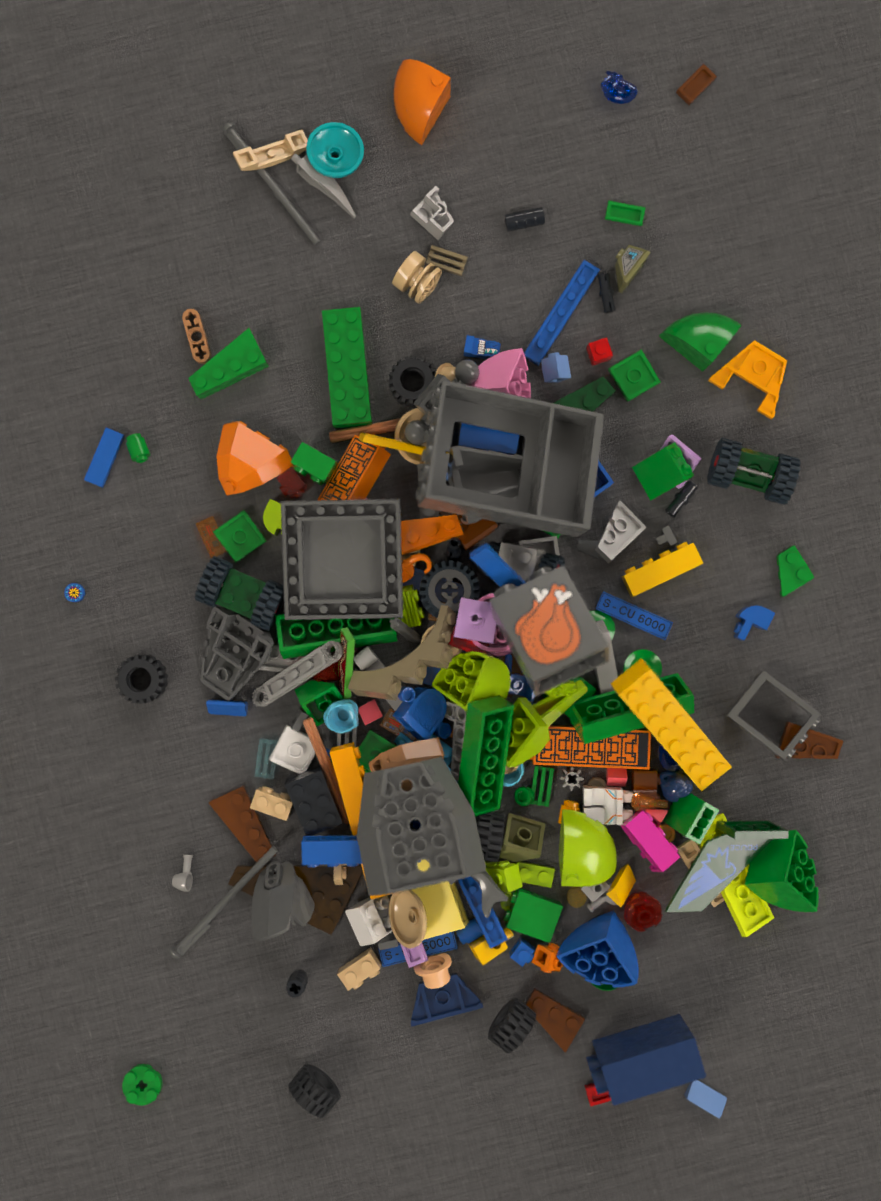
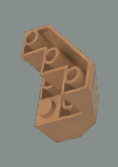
(407, 754)

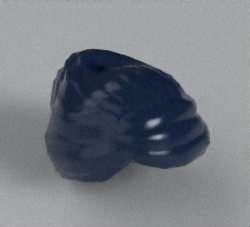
(675, 785)

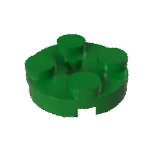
(135, 1094)

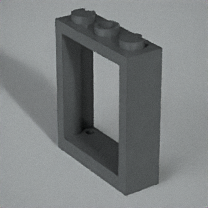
(801, 734)

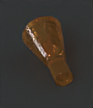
(642, 802)

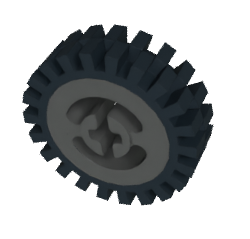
(447, 570)

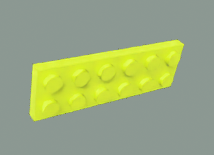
(744, 905)

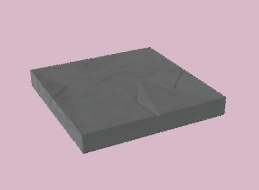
(342, 559)

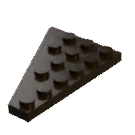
(328, 897)

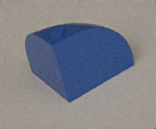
(601, 952)

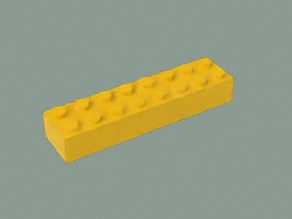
(670, 724)

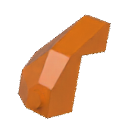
(248, 458)

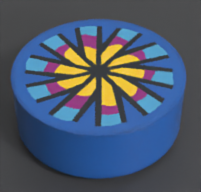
(74, 592)

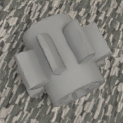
(576, 777)

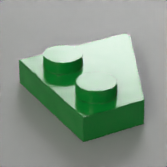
(792, 570)

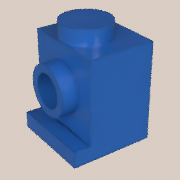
(522, 951)

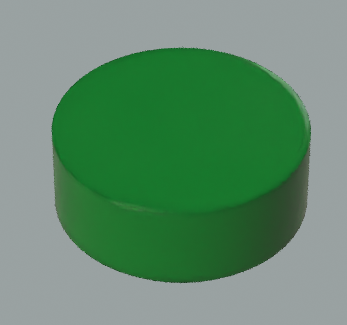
(524, 796)

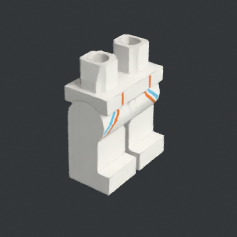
(606, 804)

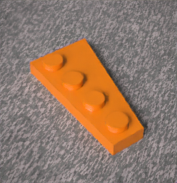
(428, 532)

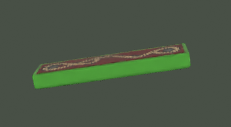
(345, 668)

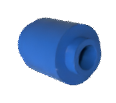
(470, 932)

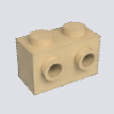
(272, 803)
(359, 969)

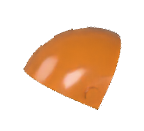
(420, 97)

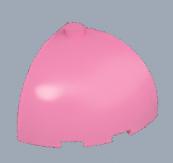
(505, 374)

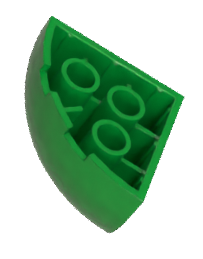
(700, 336)
(785, 875)

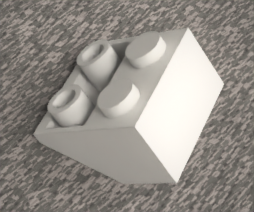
(370, 920)

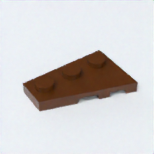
(815, 745)
(555, 1018)

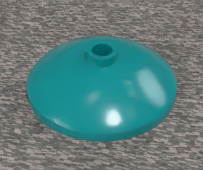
(338, 140)

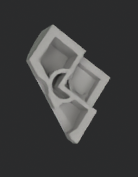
(433, 214)

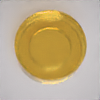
(576, 897)

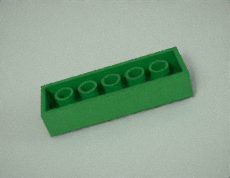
(347, 367)
(305, 635)
(610, 716)
(485, 752)

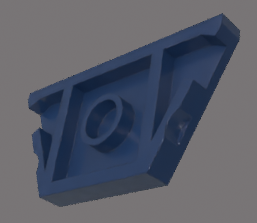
(444, 1001)

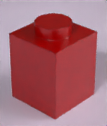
(599, 351)

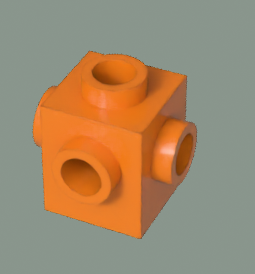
(546, 958)

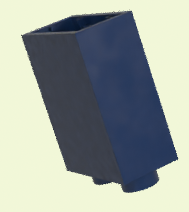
(645, 1060)

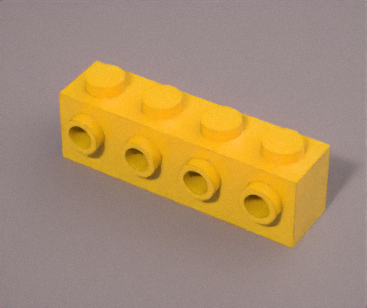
(662, 569)

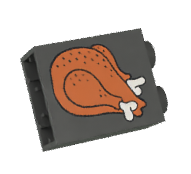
(549, 629)

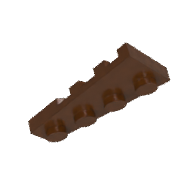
(243, 821)

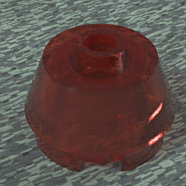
(642, 911)

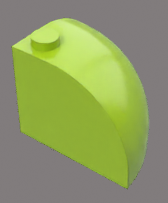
(473, 678)
(585, 851)

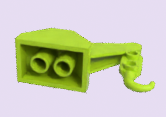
(531, 722)

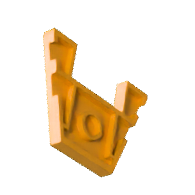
(758, 367)

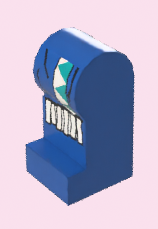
(480, 348)

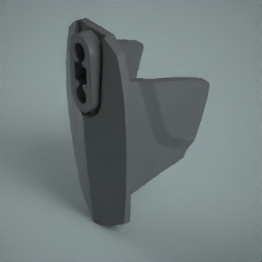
(279, 900)

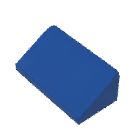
(225, 707)

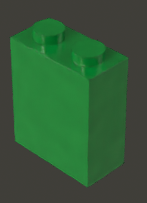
(663, 471)
(691, 817)
(532, 914)

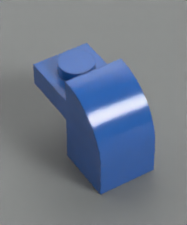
(752, 615)

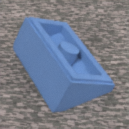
(706, 1098)

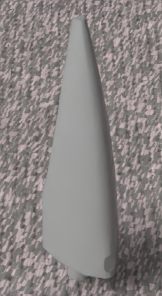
(325, 184)

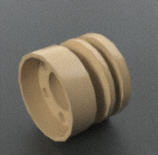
(418, 278)

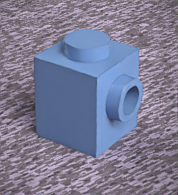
(555, 368)

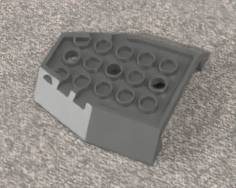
(446, 833)

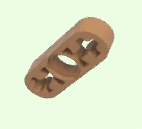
(198, 322)

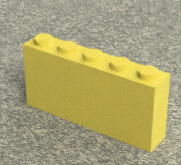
(442, 906)

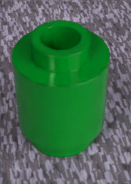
(137, 448)

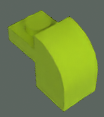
(272, 517)

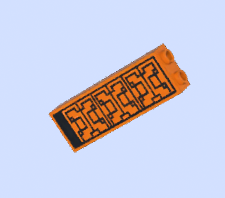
(356, 471)
(623, 751)

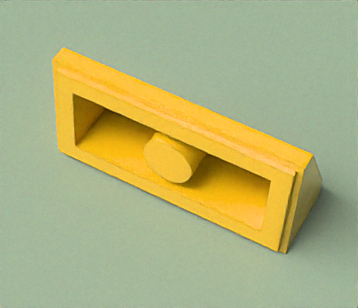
(621, 885)

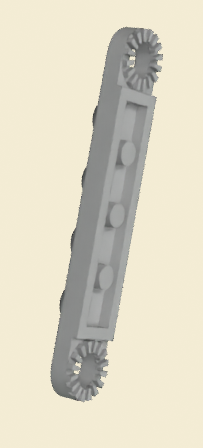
(297, 673)

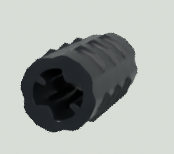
(524, 219)
(296, 983)

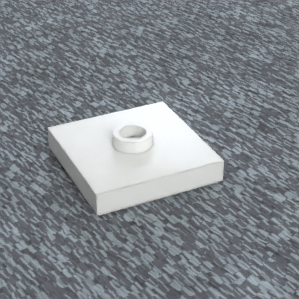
(293, 750)

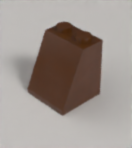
(473, 532)

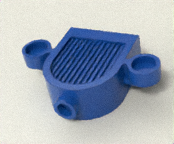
(422, 712)

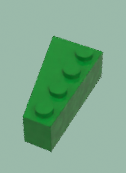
(229, 366)

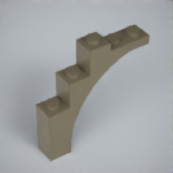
(432, 652)

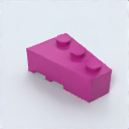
(650, 841)

